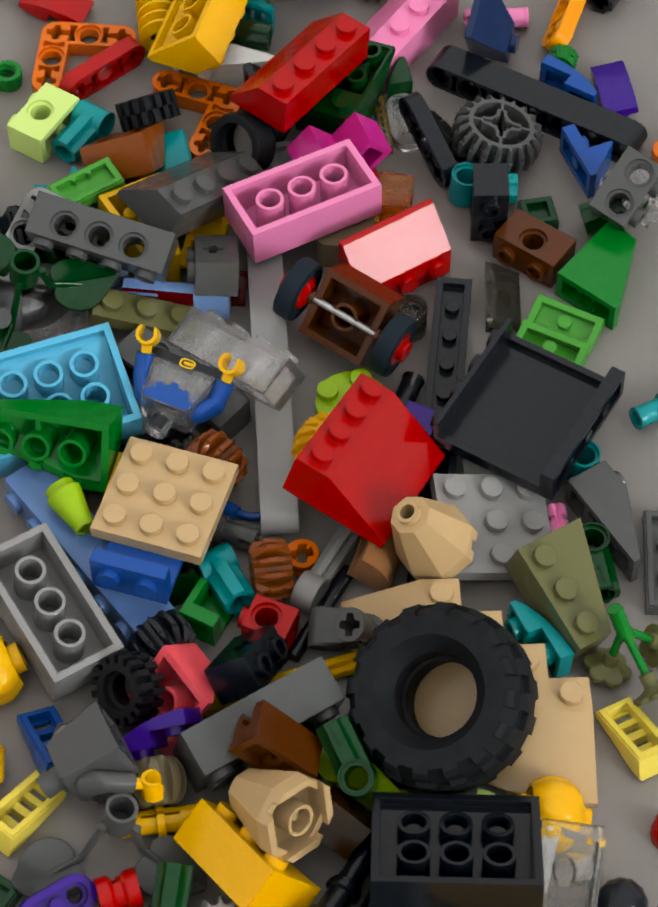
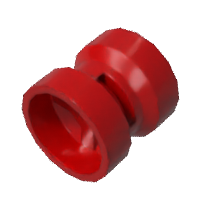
(120, 892)

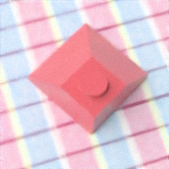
(183, 682)

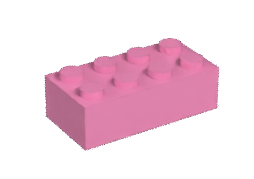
(302, 200)

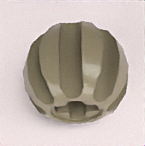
(173, 779)

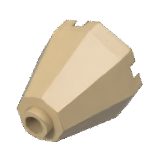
(432, 538)
(281, 810)

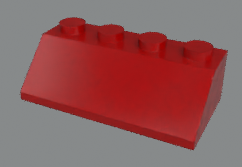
(304, 71)

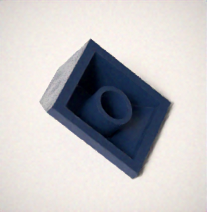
(491, 31)

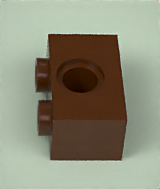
(533, 247)

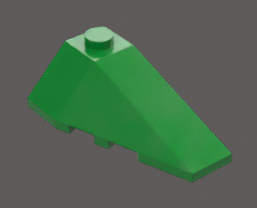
(64, 437)

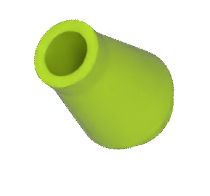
(70, 504)

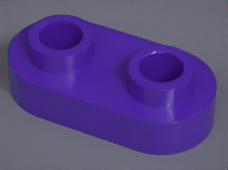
(55, 893)

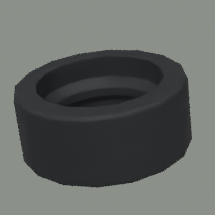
(260, 133)

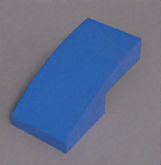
(564, 77)

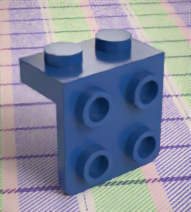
(134, 571)

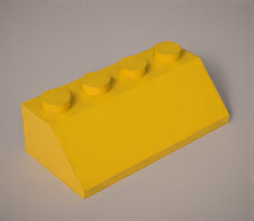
(196, 34)

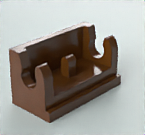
(276, 742)

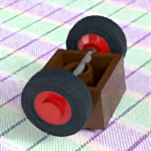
(348, 314)

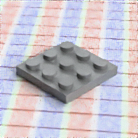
(501, 514)

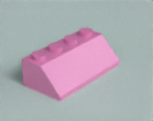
(410, 27)

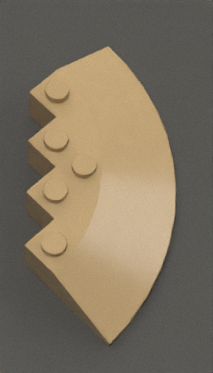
(447, 697)

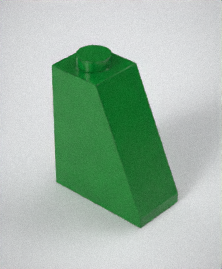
(599, 274)

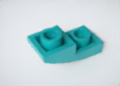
(531, 628)

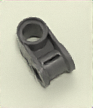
(340, 628)

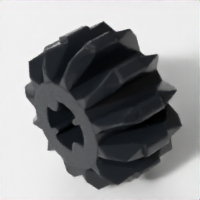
(161, 630)

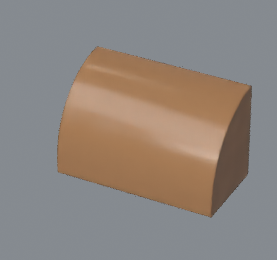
(375, 565)

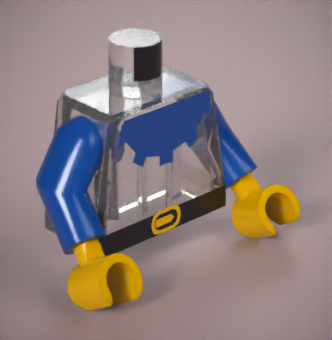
(177, 389)

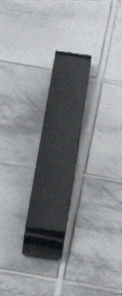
(475, 76)

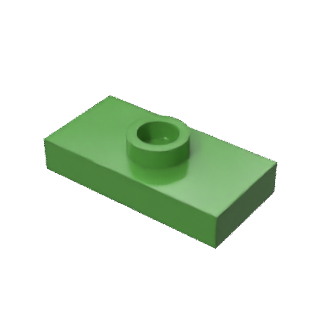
(89, 182)

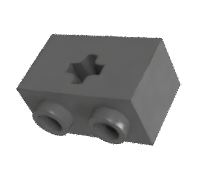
(213, 265)

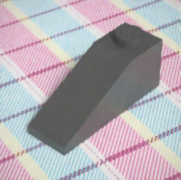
(603, 498)

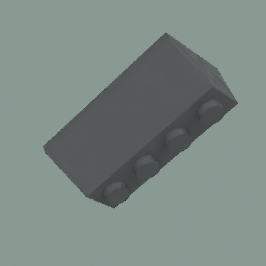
(188, 192)

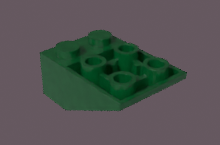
(355, 93)

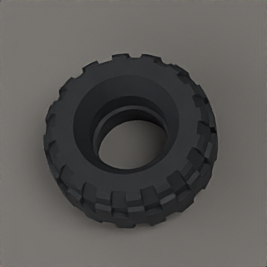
(386, 688)

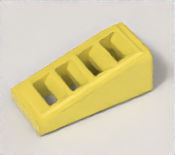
(641, 759)
(14, 833)

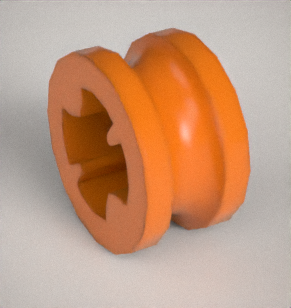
(303, 546)

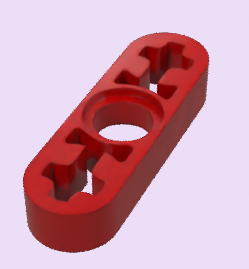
(117, 58)

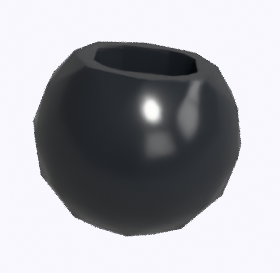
(622, 893)

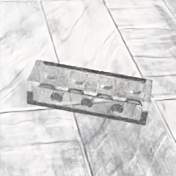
(268, 374)

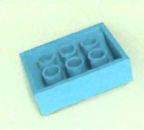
(69, 368)

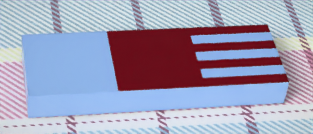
(179, 293)

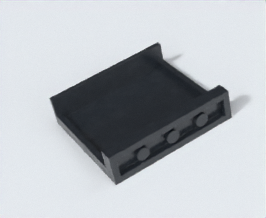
(525, 412)

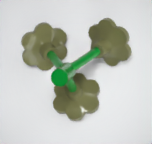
(610, 665)

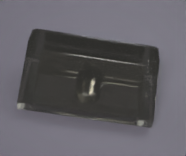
(501, 297)

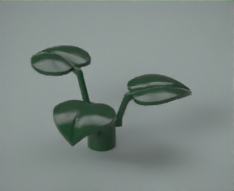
(76, 283)

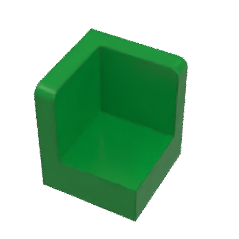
(205, 614)

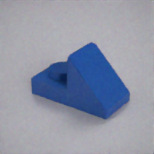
(585, 162)

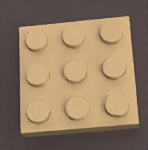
(164, 500)

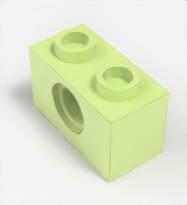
(41, 121)

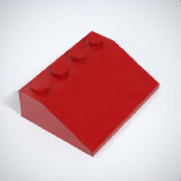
(365, 461)

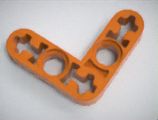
(64, 47)
(186, 84)

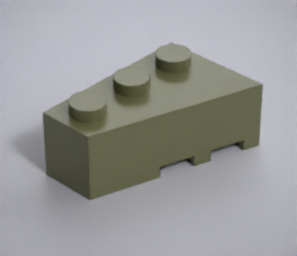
(562, 586)

